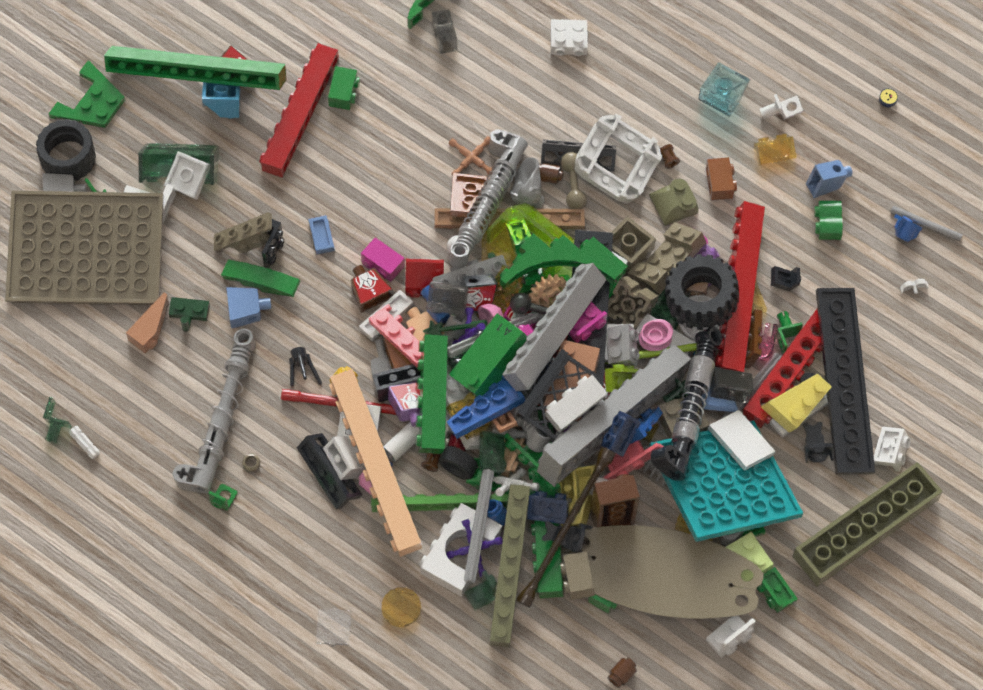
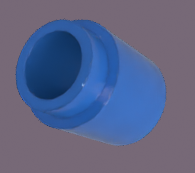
(497, 511)

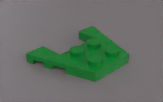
(98, 103)

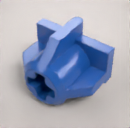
(906, 229)

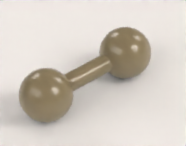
(576, 198)

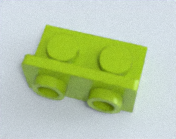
(617, 375)

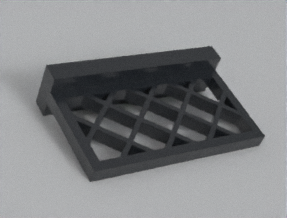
(543, 386)

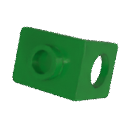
(219, 501)

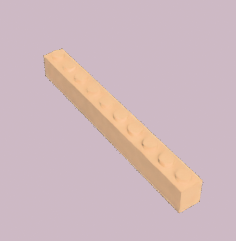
(376, 463)

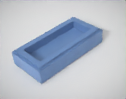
(321, 234)

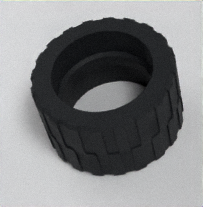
(61, 132)

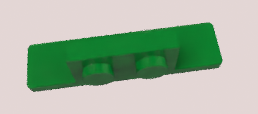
(529, 457)

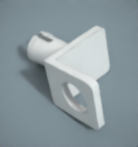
(781, 108)

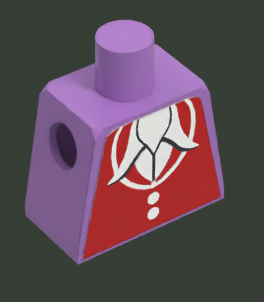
(404, 400)

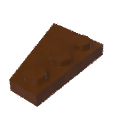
(754, 340)

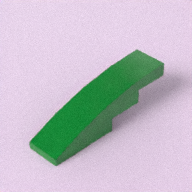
(517, 234)
(261, 277)

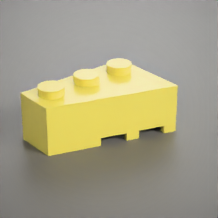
(797, 403)

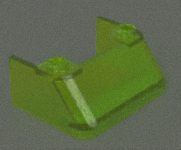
(536, 224)

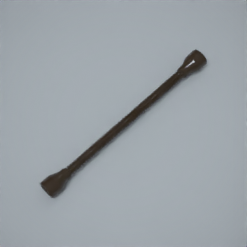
(604, 459)

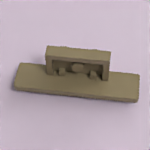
(245, 235)

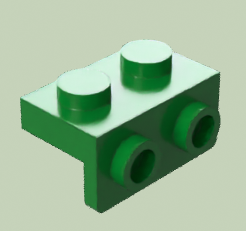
(776, 590)

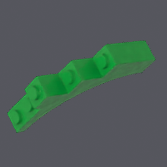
(562, 253)

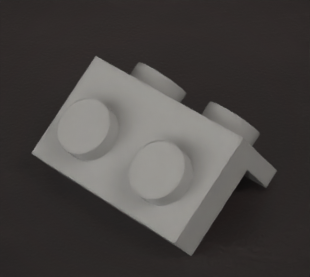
(622, 345)

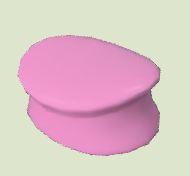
(656, 335)

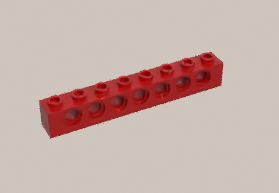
(774, 380)

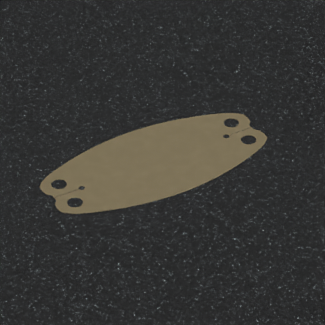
(669, 572)

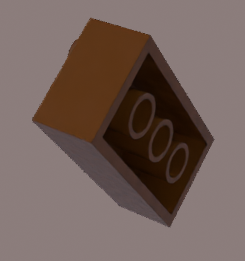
(615, 502)

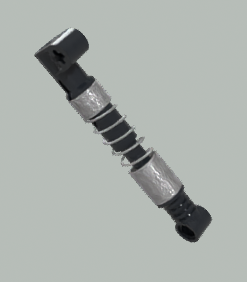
(674, 458)

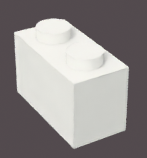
(343, 457)

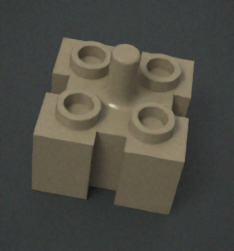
(630, 302)

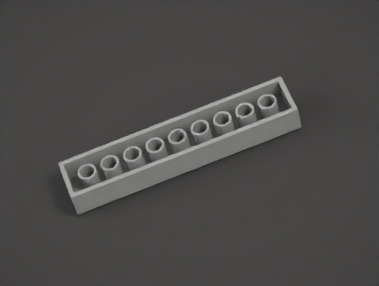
(633, 398)

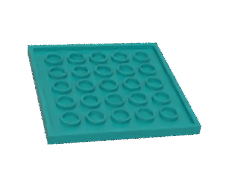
(724, 498)

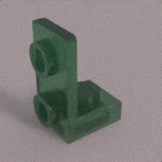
(483, 592)

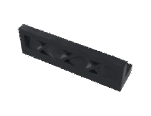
(566, 147)
(325, 473)

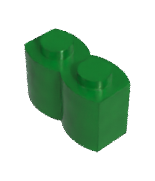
(829, 220)

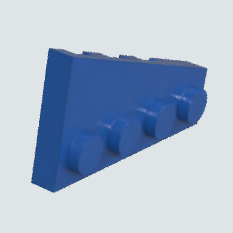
(494, 403)

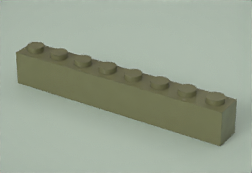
(509, 566)

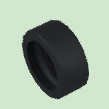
(458, 462)

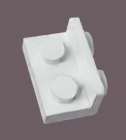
(891, 447)

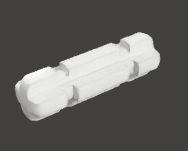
(84, 442)

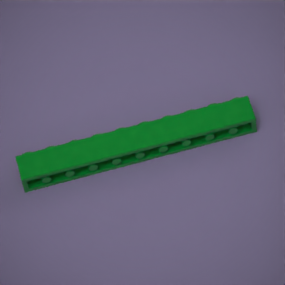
(195, 67)
(552, 581)

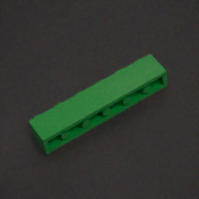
(432, 394)

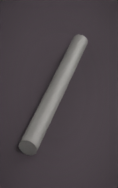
(926, 223)

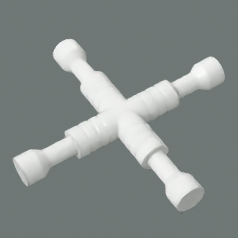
(514, 479)

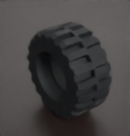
(696, 271)

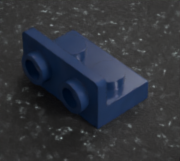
(548, 507)

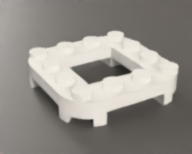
(604, 180)

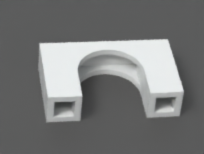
(438, 566)

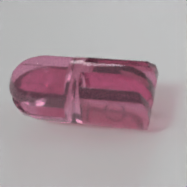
(768, 342)

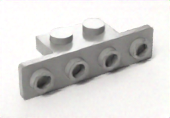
(474, 267)

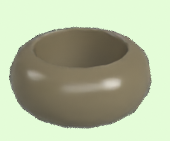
(251, 456)

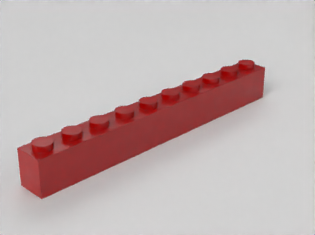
(744, 262)

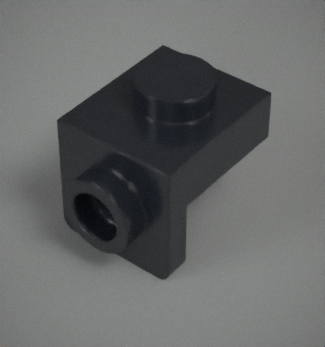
(785, 278)

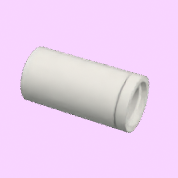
(401, 442)

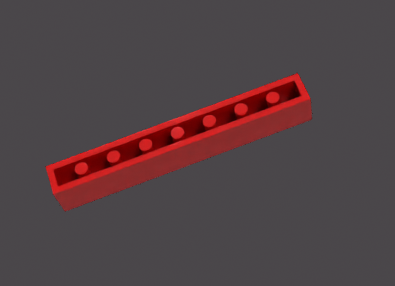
(299, 110)

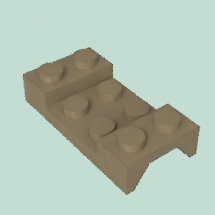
(678, 244)

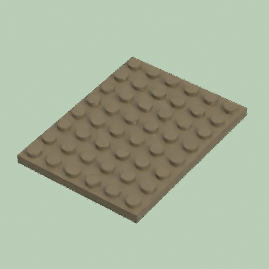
(84, 247)

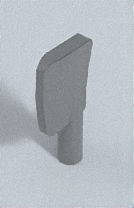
(381, 363)

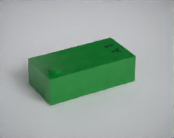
(489, 356)

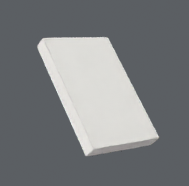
(741, 440)

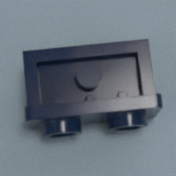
(620, 433)

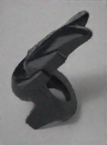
(815, 448)
(573, 539)

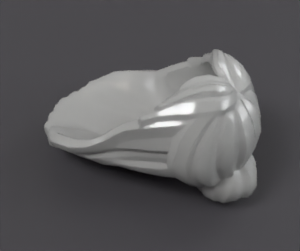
(528, 184)

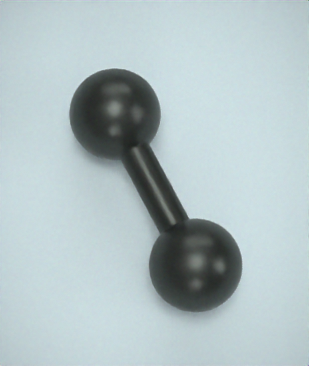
(521, 304)

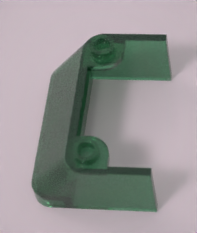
(157, 159)

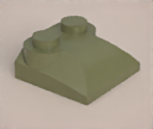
(674, 202)

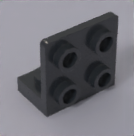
(273, 244)

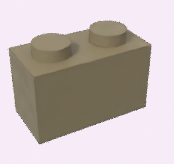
(578, 575)

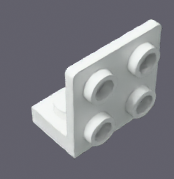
(729, 635)

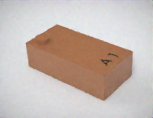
(584, 354)

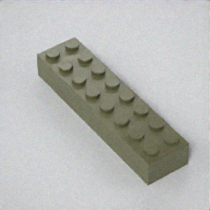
(867, 524)

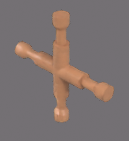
(471, 156)

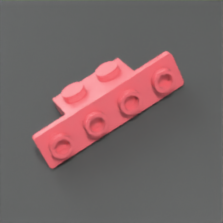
(632, 460)

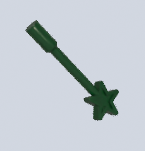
(438, 328)

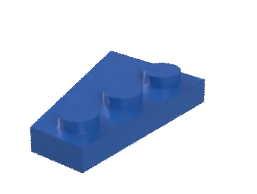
(648, 418)

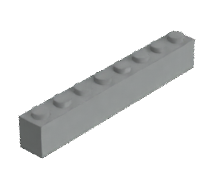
(554, 327)

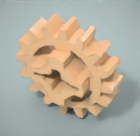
(547, 290)

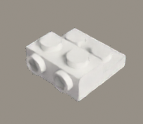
(569, 37)

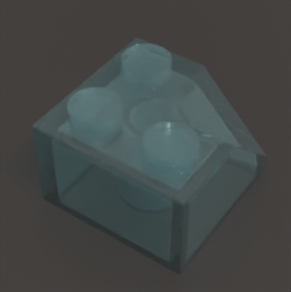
(723, 89)

